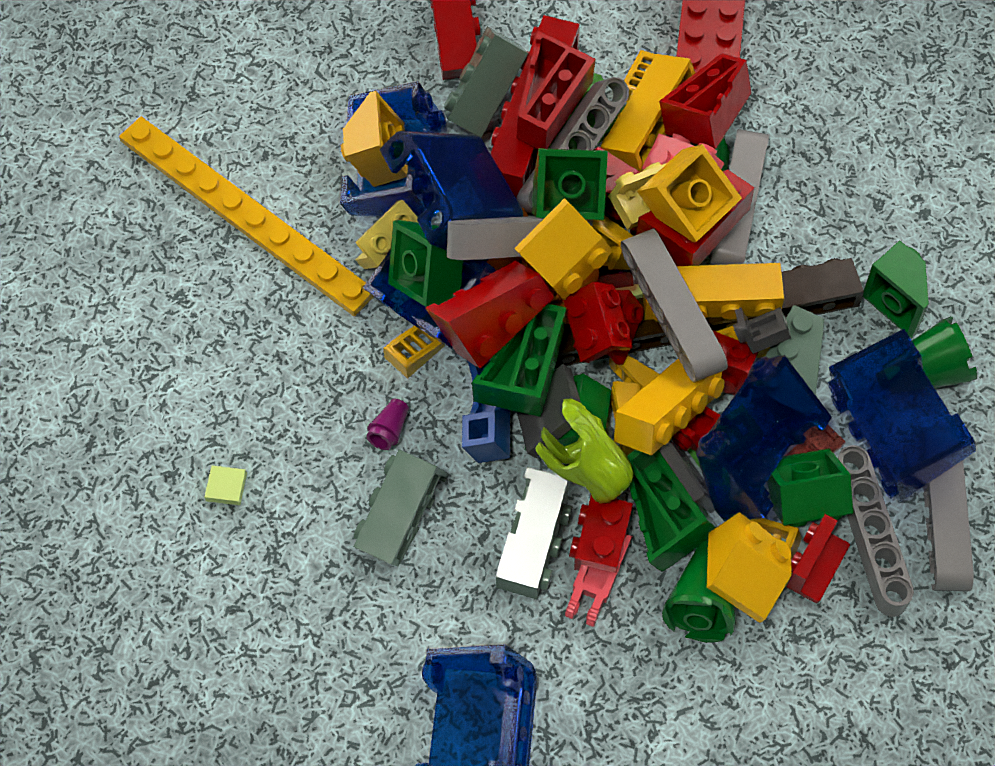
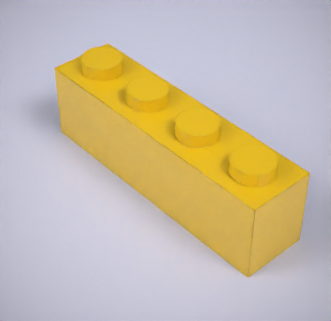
(642, 117)
(732, 286)
(664, 408)

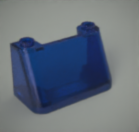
(754, 435)
(480, 706)

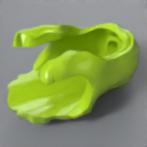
(593, 459)

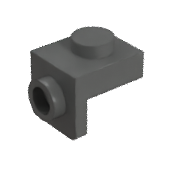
(763, 330)

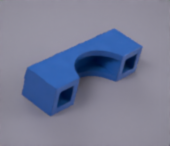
(486, 429)

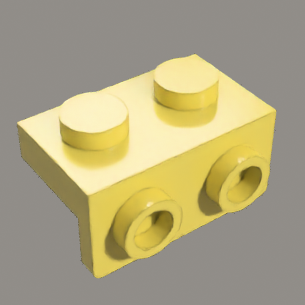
(626, 198)
(378, 238)

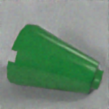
(945, 354)
(695, 606)

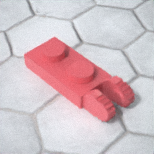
(595, 584)

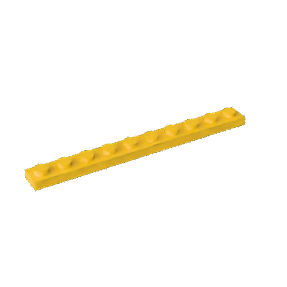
(247, 215)

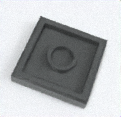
(560, 388)
(687, 474)

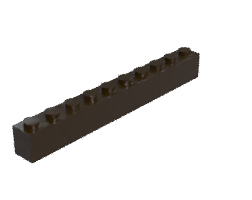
(813, 288)

